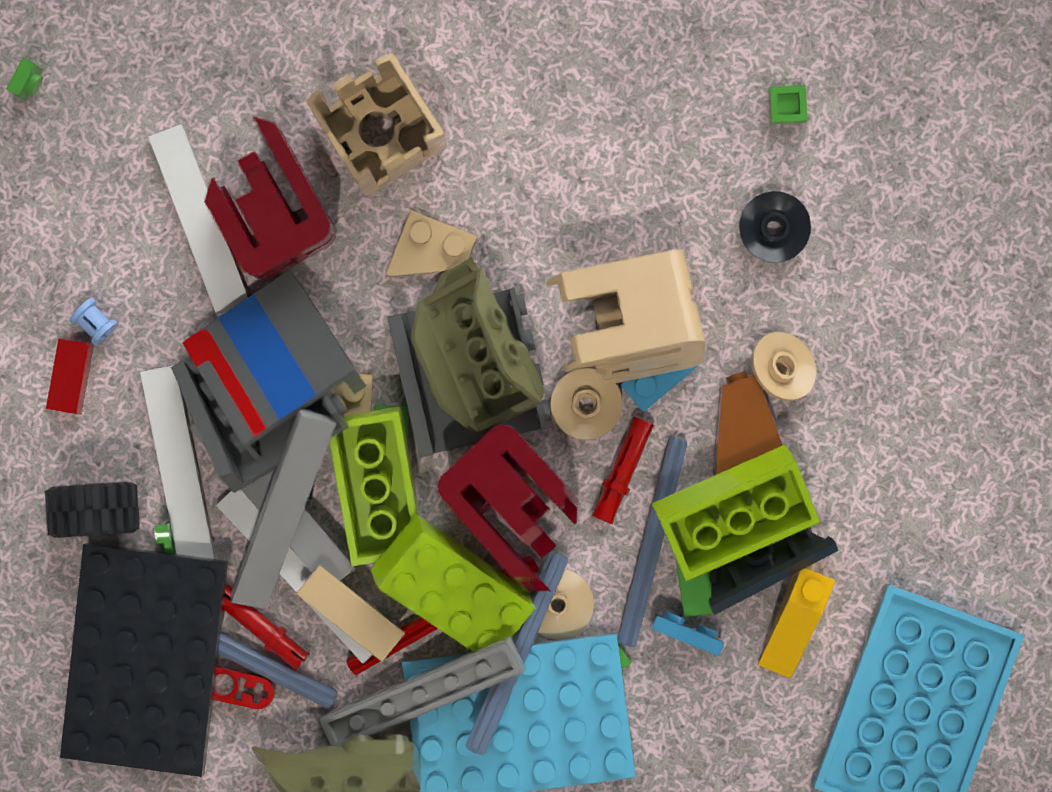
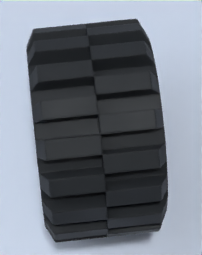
(92, 509)

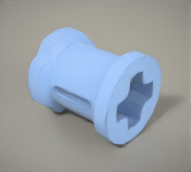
(93, 321)

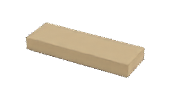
(350, 612)

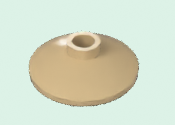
(794, 360)
(580, 423)
(577, 610)

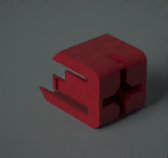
(279, 234)
(493, 478)

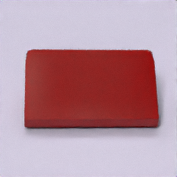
(69, 376)

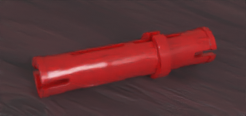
(620, 476)
(267, 632)

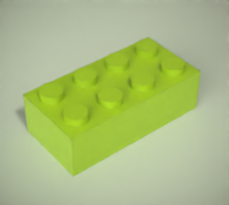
(374, 482)
(736, 512)
(451, 586)

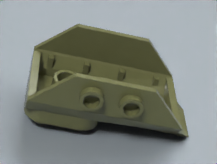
(471, 354)
(354, 767)

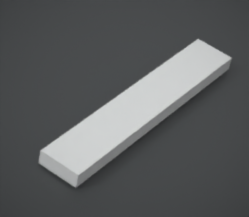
(204, 237)
(177, 463)
(245, 517)

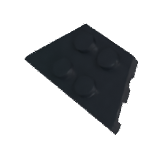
(766, 567)

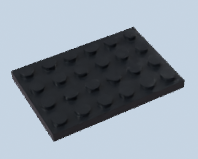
(143, 659)

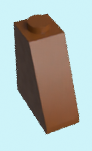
(743, 423)

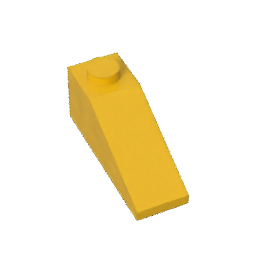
(796, 621)

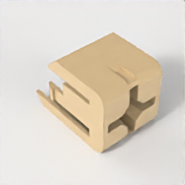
(386, 97)
(641, 317)

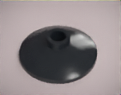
(793, 223)

